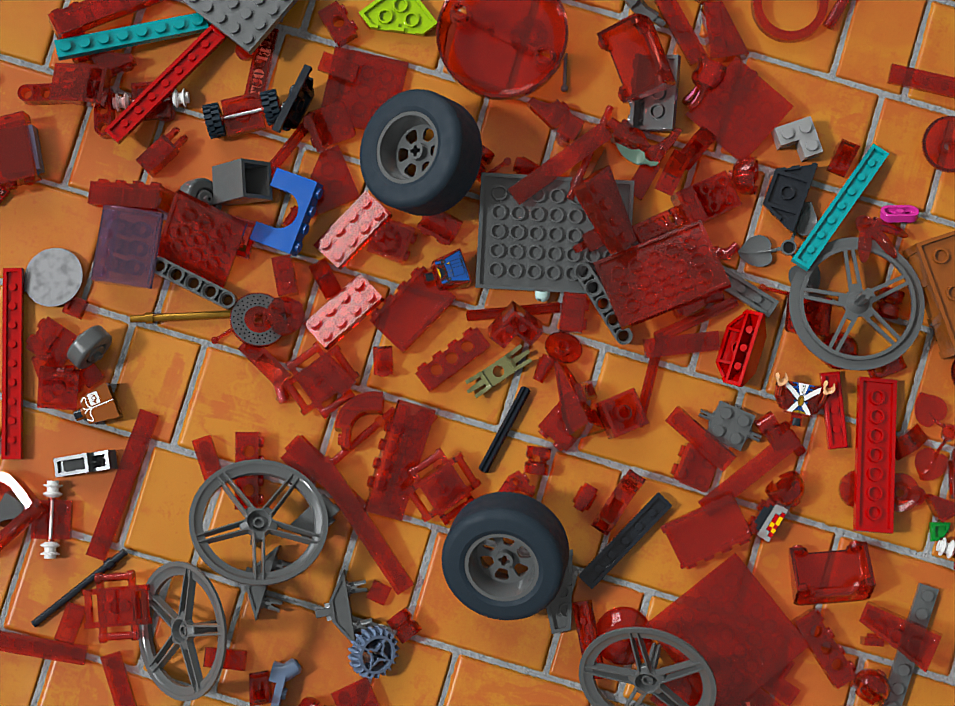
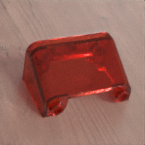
(637, 57)
(831, 575)

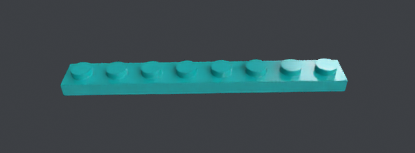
(130, 36)
(839, 207)

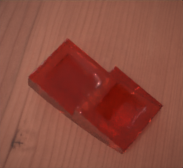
(233, 660)

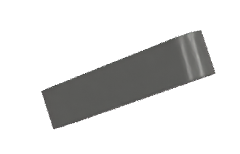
(201, 290)
(595, 296)

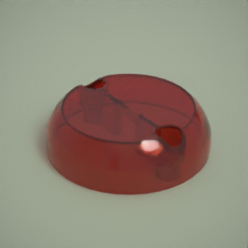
(501, 45)

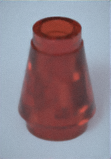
(524, 165)
(544, 368)

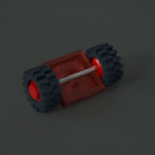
(242, 114)

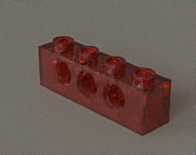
(432, 381)
(242, 441)
(845, 672)

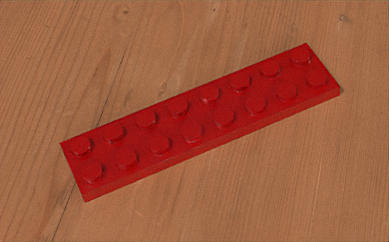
(875, 455)

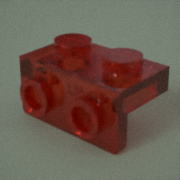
(440, 226)

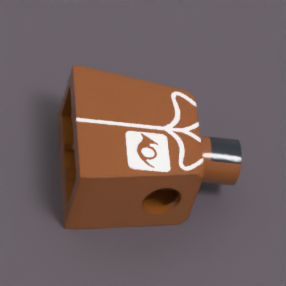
(99, 406)

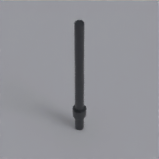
(109, 564)

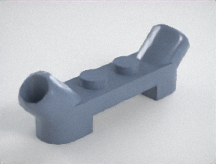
(280, 675)

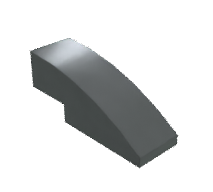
(85, 463)

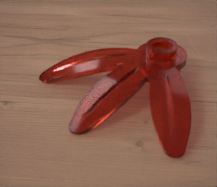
(868, 228)

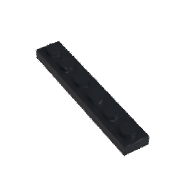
(625, 540)

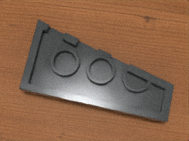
(560, 608)

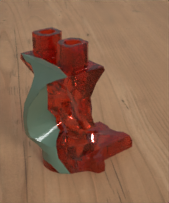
(634, 145)

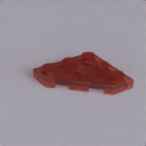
(336, 180)

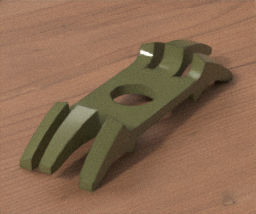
(507, 363)

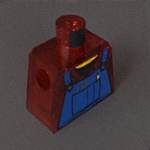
(449, 272)

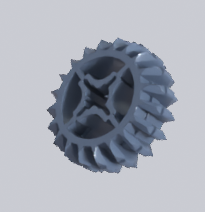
(368, 663)

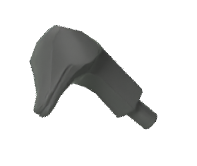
(641, 7)

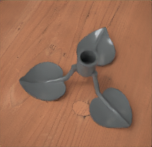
(758, 249)

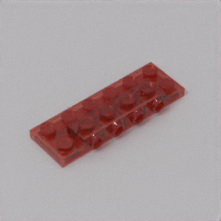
(399, 450)

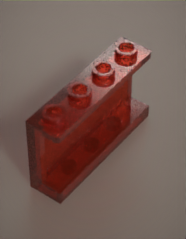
(411, 310)
(707, 531)

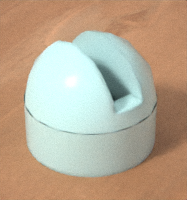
(542, 296)

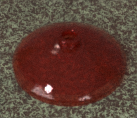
(933, 141)
(620, 617)

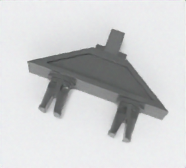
(257, 594)
(340, 609)

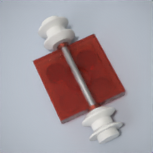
(163, 111)
(54, 522)

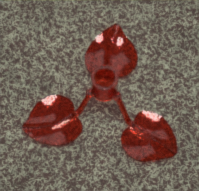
(930, 410)

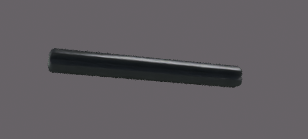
(504, 429)

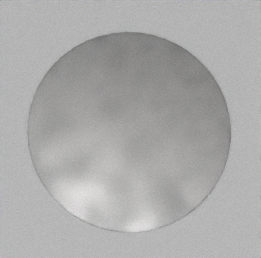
(53, 277)

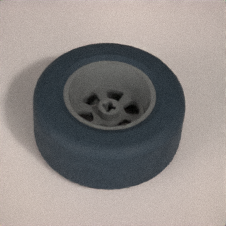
(390, 141)
(497, 593)

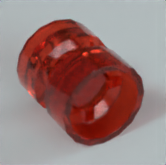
(887, 309)
(534, 467)
(404, 625)

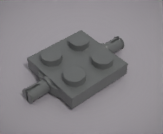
(730, 425)

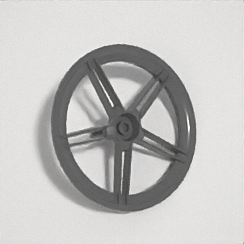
(856, 304)
(258, 521)
(182, 632)
(646, 677)

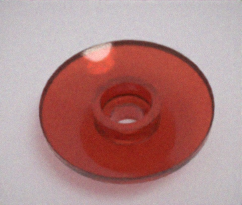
(563, 347)
(911, 492)

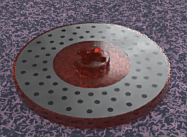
(243, 321)

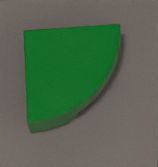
(938, 530)

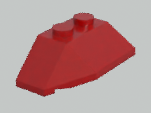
(742, 348)

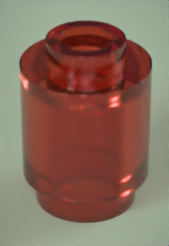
(585, 497)

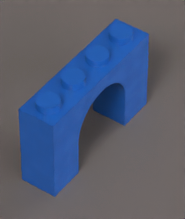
(290, 238)

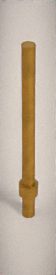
(150, 317)

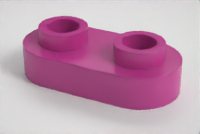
(899, 213)

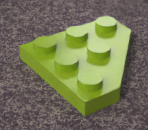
(399, 16)

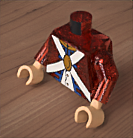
(800, 398)

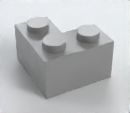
(802, 135)

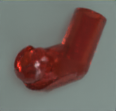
(726, 253)

